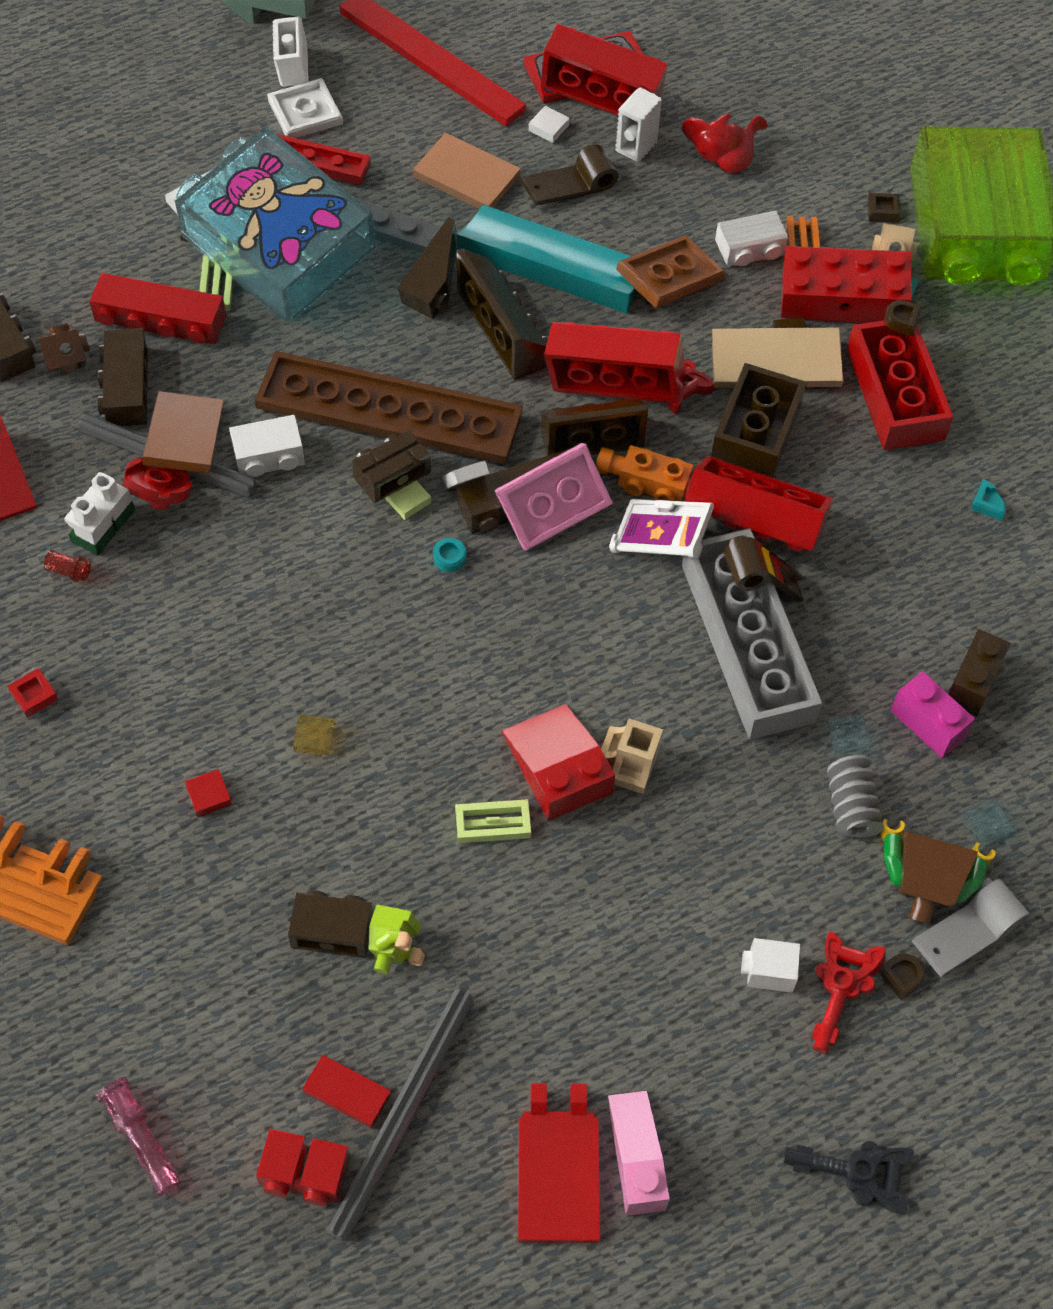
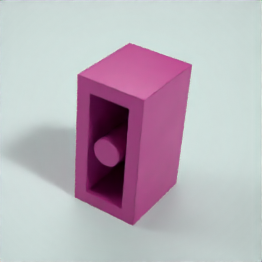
(932, 714)

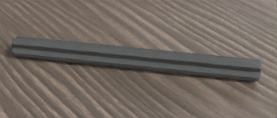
(400, 1116)

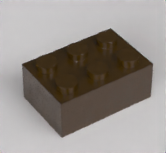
(758, 419)

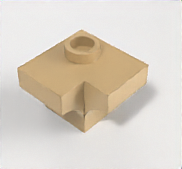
(632, 753)

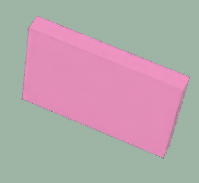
(553, 496)

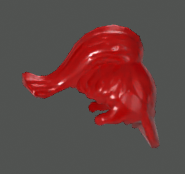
(723, 142)

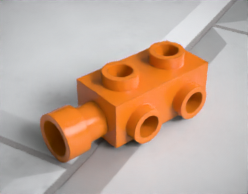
(647, 473)

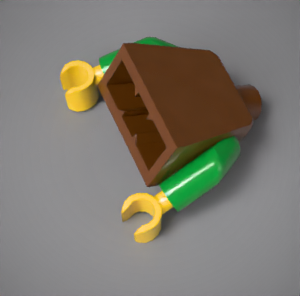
(932, 870)

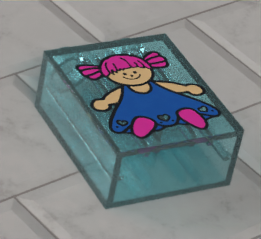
(275, 223)

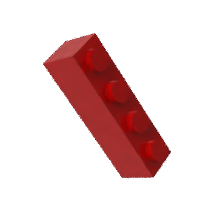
(158, 308)

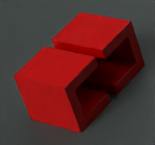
(283, 1163)

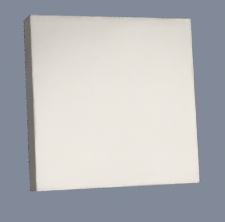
(305, 108)

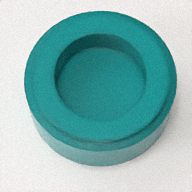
(449, 554)

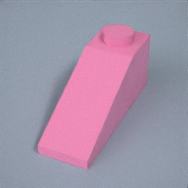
(638, 1154)

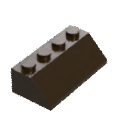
(500, 314)

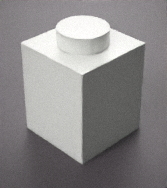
(771, 965)

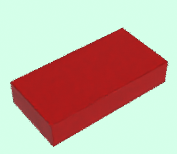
(347, 1091)

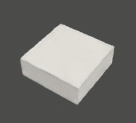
(548, 124)

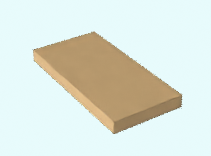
(794, 352)

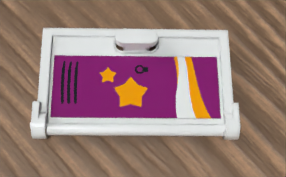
(656, 529)

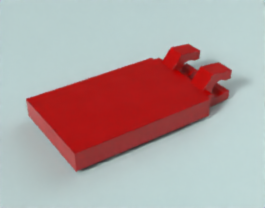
(558, 1171)

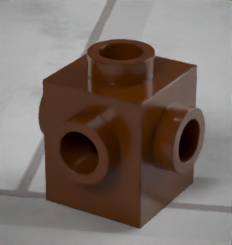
(51, 344)

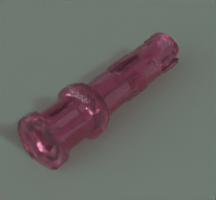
(130, 1120)

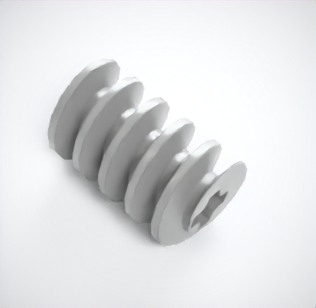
(853, 797)

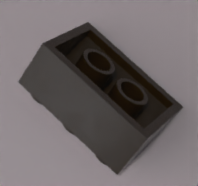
(597, 425)

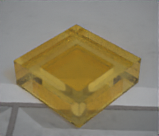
(314, 735)

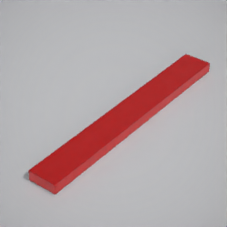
(434, 60)

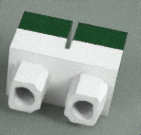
(99, 514)

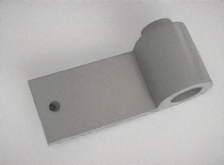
(973, 928)

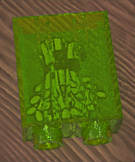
(983, 204)

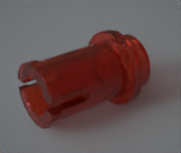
(74, 567)

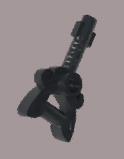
(860, 1172)

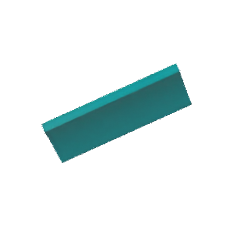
(549, 257)

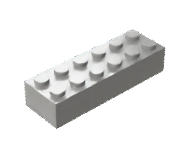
(752, 645)

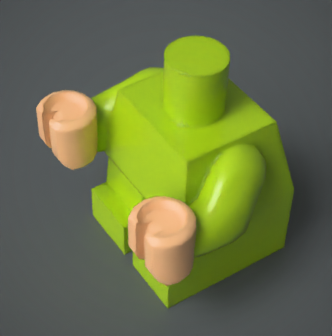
(392, 936)

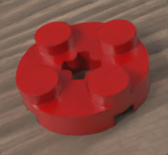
(157, 484)

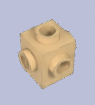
(895, 233)

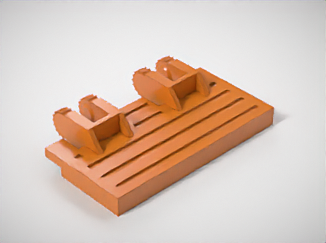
(37, 893)

